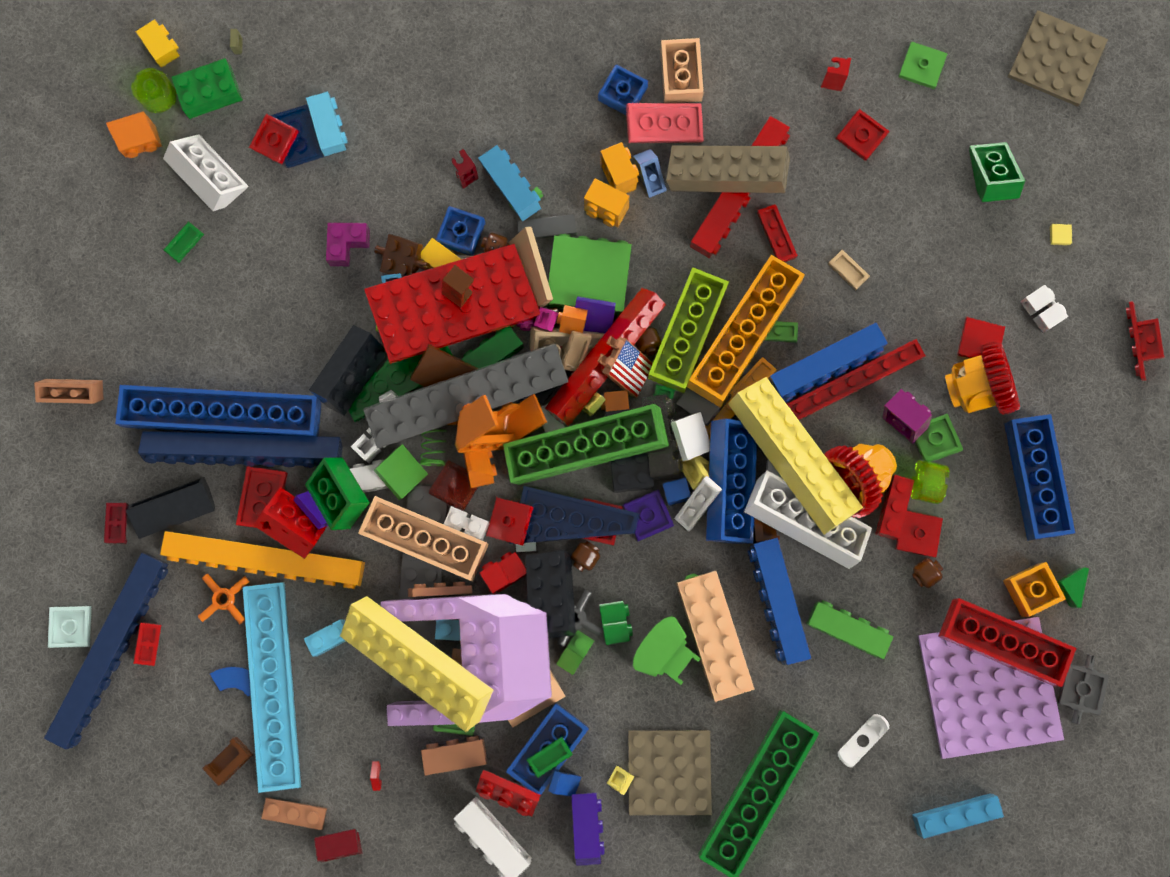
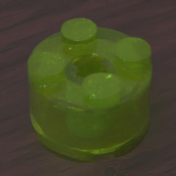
(154, 90)
(930, 482)

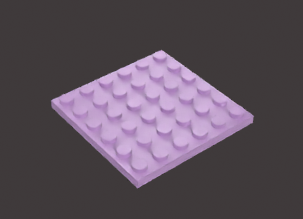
(983, 702)

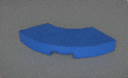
(232, 678)

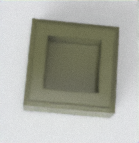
(236, 41)

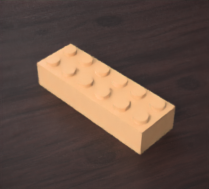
(423, 538)
(715, 636)

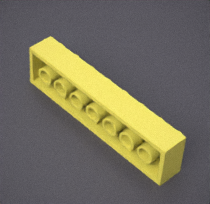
(795, 455)
(416, 663)

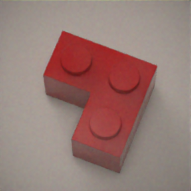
(503, 574)

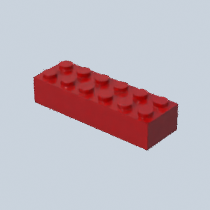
(1007, 642)

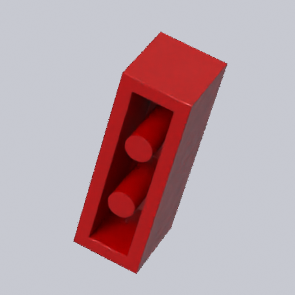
(894, 507)

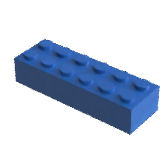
(829, 362)
(734, 471)
(1039, 477)
(779, 602)

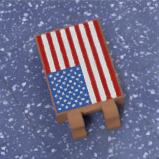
(626, 366)

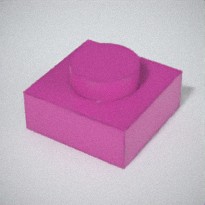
(546, 319)

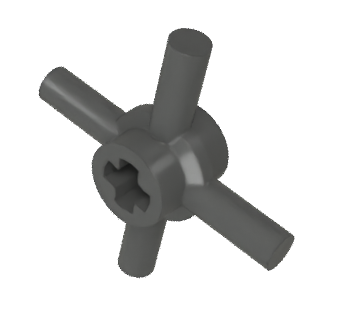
(582, 616)

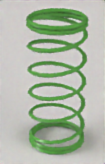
(427, 462)

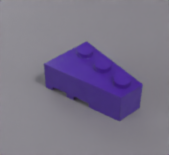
(587, 829)

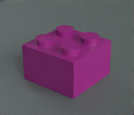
(907, 415)

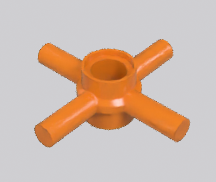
(218, 592)

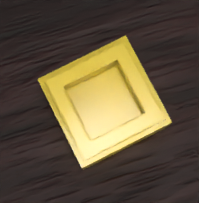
(1060, 234)
(620, 780)

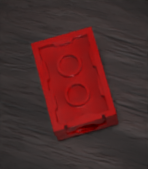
(288, 524)

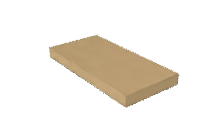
(533, 265)

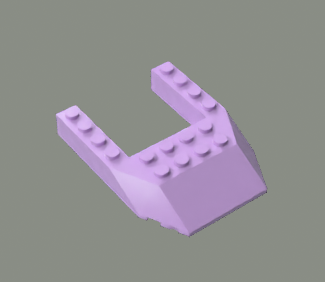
(500, 645)

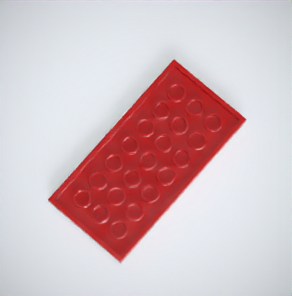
(416, 313)

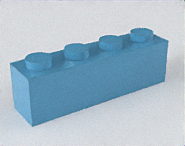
(510, 183)
(957, 815)

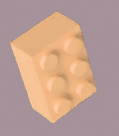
(681, 70)

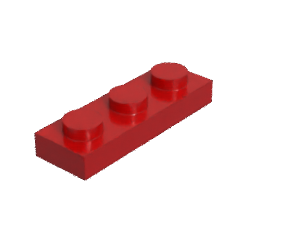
(777, 233)

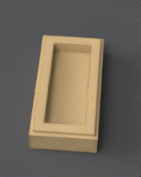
(848, 270)
(576, 350)

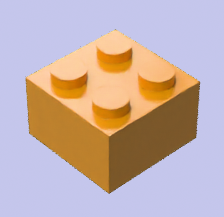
(618, 168)
(606, 203)
(1034, 589)

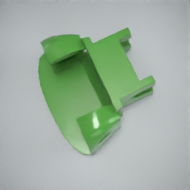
(664, 651)

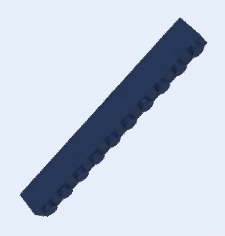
(238, 449)
(106, 651)

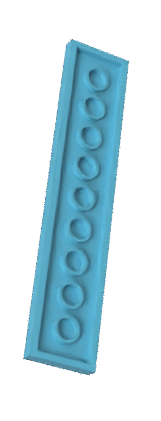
(271, 687)

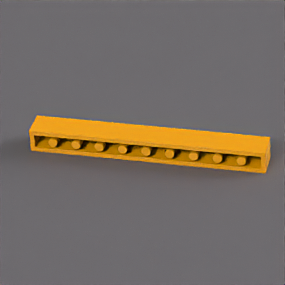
(263, 559)

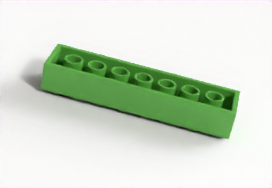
(586, 444)

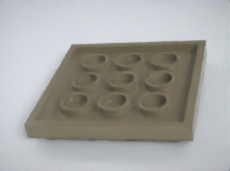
(1057, 58)
(670, 772)

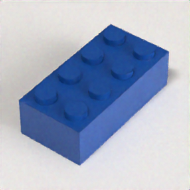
(555, 725)

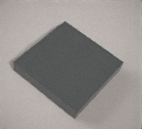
(694, 403)

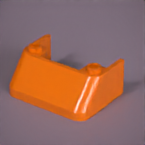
(488, 430)

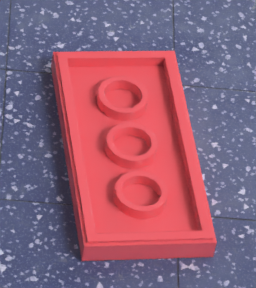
(664, 122)

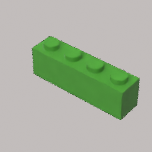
(850, 630)

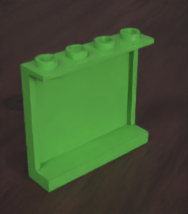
(588, 270)

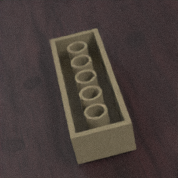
(728, 169)

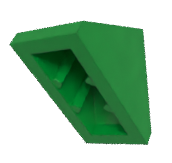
(1074, 586)

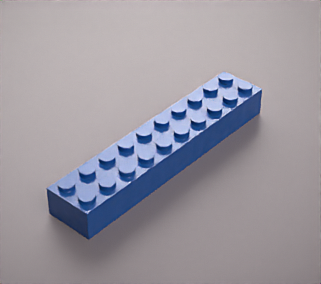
(217, 411)

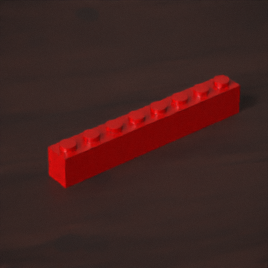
(729, 203)
(588, 375)

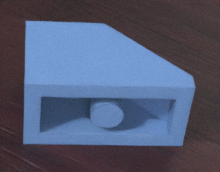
(650, 172)

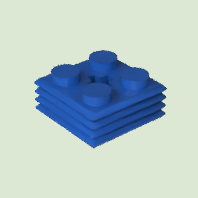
(616, 82)
(455, 220)

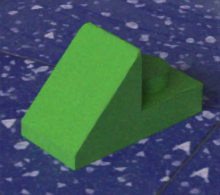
(575, 652)

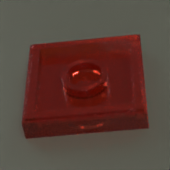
(453, 486)

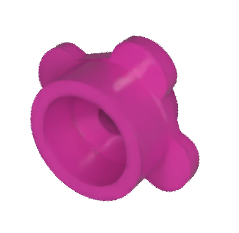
(526, 326)

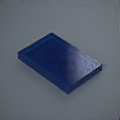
(306, 144)

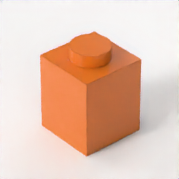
(572, 319)
(615, 401)

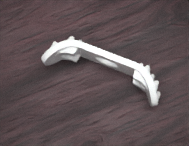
(873, 729)

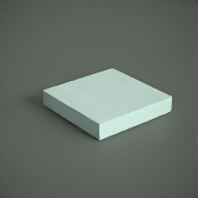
(69, 627)

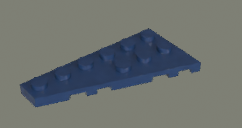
(567, 518)

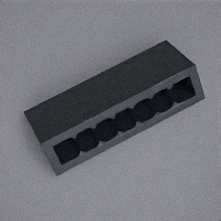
(171, 508)

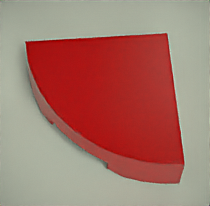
(374, 777)

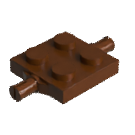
(401, 256)

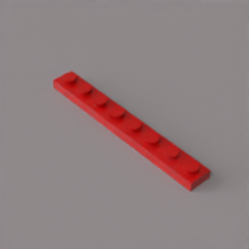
(856, 380)

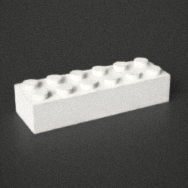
(779, 508)

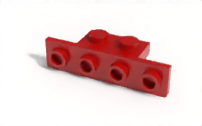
(1147, 340)

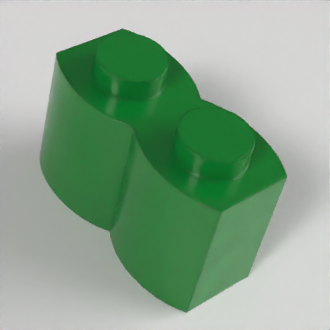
(615, 623)

